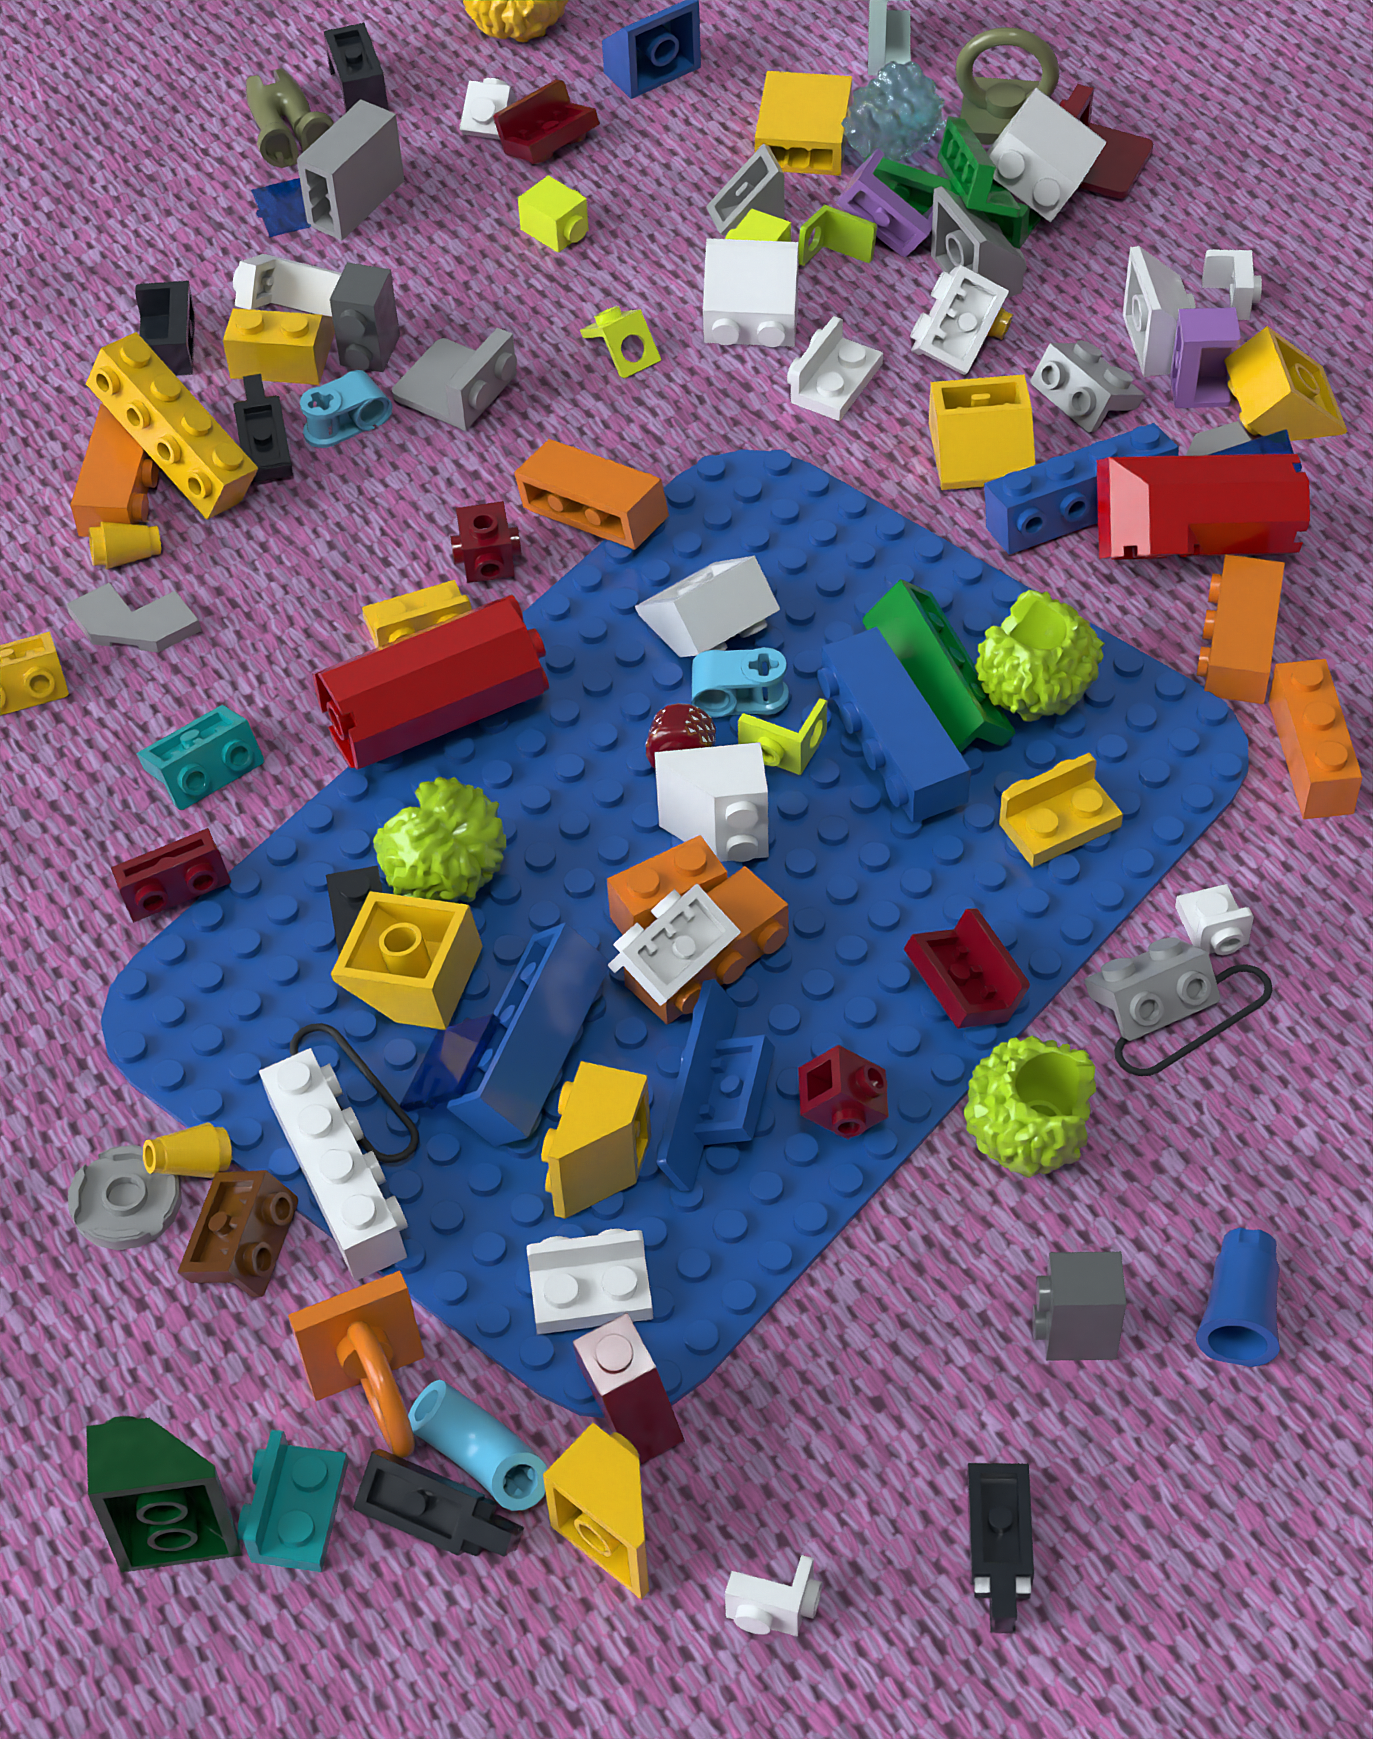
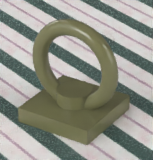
(993, 102)

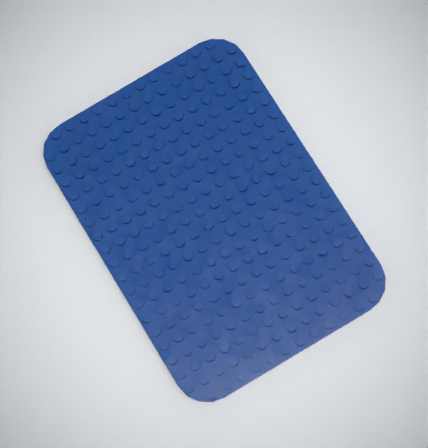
(581, 804)

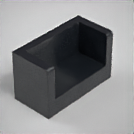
(355, 65)
(168, 323)

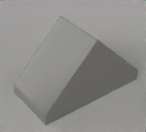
(755, 186)

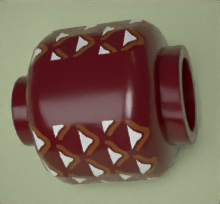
(679, 728)

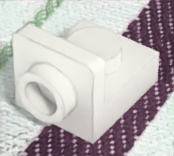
(1215, 920)

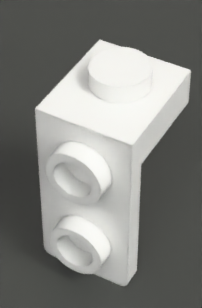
(284, 283)

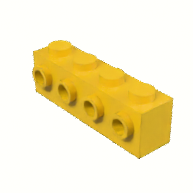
(171, 425)

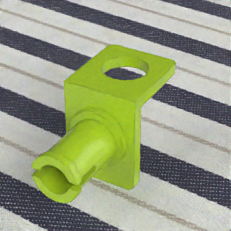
(837, 232)

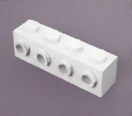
(333, 1164)

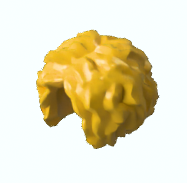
(515, 18)

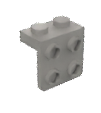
(458, 381)

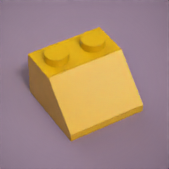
(278, 345)
(1282, 389)
(410, 957)
(599, 1504)

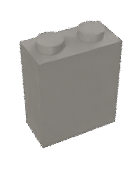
(351, 169)

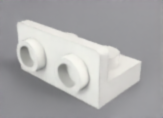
(959, 318)
(832, 372)
(676, 945)
(589, 1280)

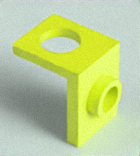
(614, 328)
(782, 746)

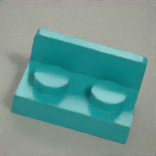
(203, 756)
(292, 1504)

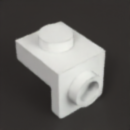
(481, 104)
(1234, 271)
(768, 1605)

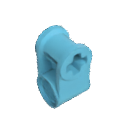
(347, 405)
(734, 681)

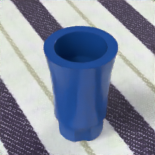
(1243, 1301)

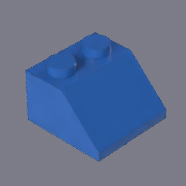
(654, 49)

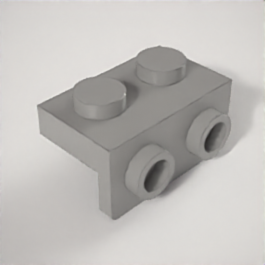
(1084, 383)
(1155, 986)

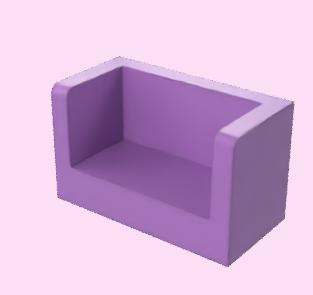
(872, 200)
(1198, 357)

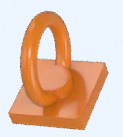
(360, 1341)

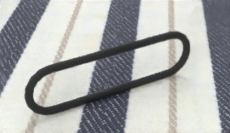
(1208, 1035)
(376, 1084)

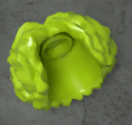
(1039, 657)
(443, 845)
(1031, 1104)

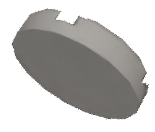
(128, 1214)

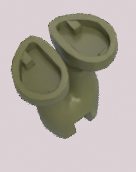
(288, 100)

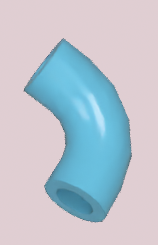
(479, 1445)

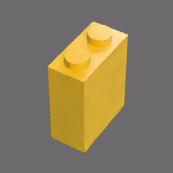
(803, 121)

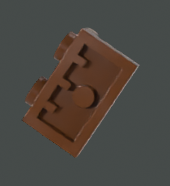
(239, 1231)

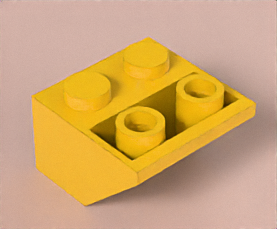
(980, 429)
(598, 1137)

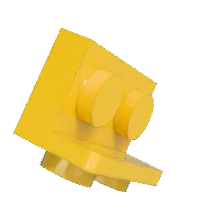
(414, 611)
(30, 673)
(1058, 810)

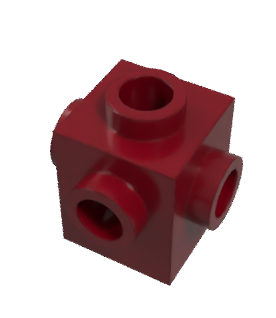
(487, 551)
(843, 1092)

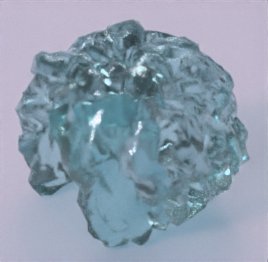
(894, 112)

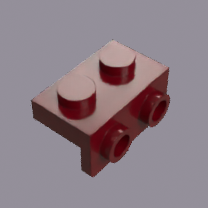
(543, 123)
(170, 875)
(969, 971)

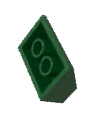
(156, 1497)

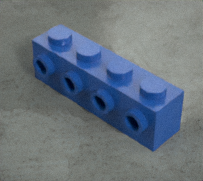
(1061, 492)
(894, 725)
(538, 1026)

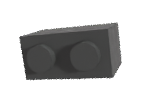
(365, 317)
(1080, 1306)

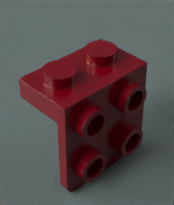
(1121, 157)

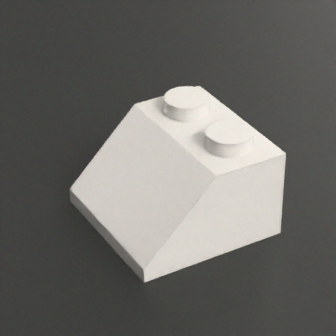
(1044, 154)
(750, 292)
(1151, 310)
(711, 607)
(717, 796)

